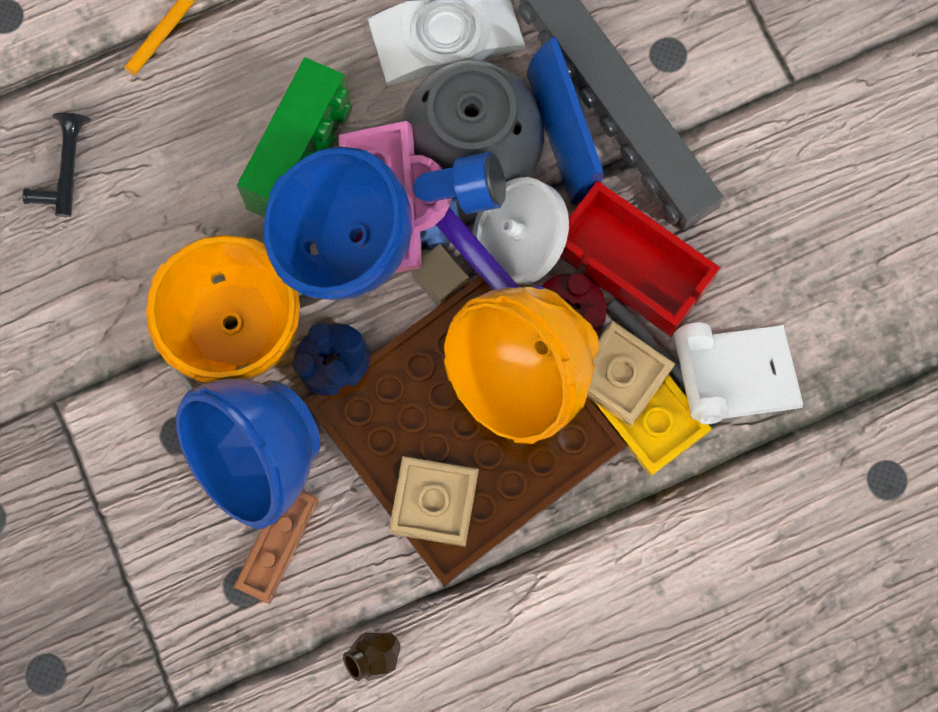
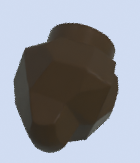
(372, 656)

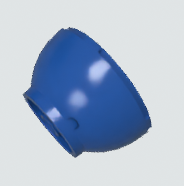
(327, 204)
(248, 446)

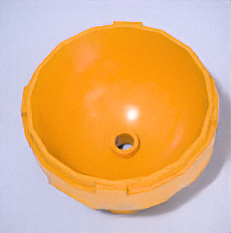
(521, 361)

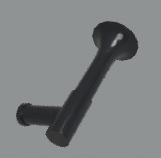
(63, 197)

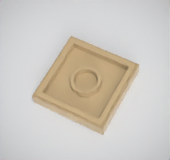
(626, 374)
(433, 501)

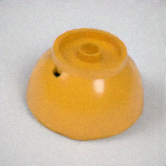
(190, 312)

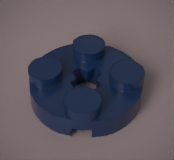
(328, 340)

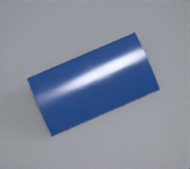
(564, 121)

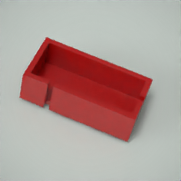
(637, 259)

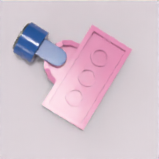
(473, 181)

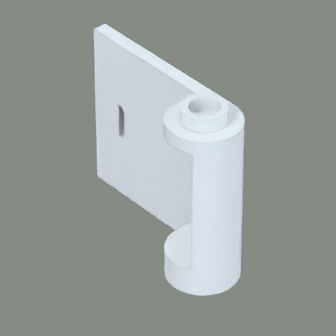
(733, 373)

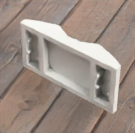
(434, 33)

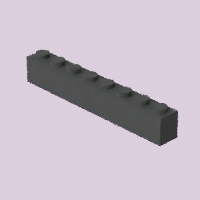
(626, 110)

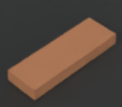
(274, 550)

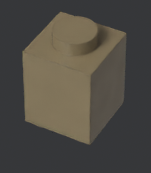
(439, 275)

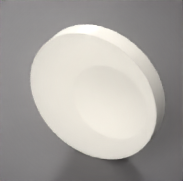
(526, 231)

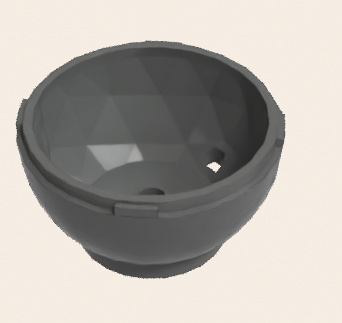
(502, 101)

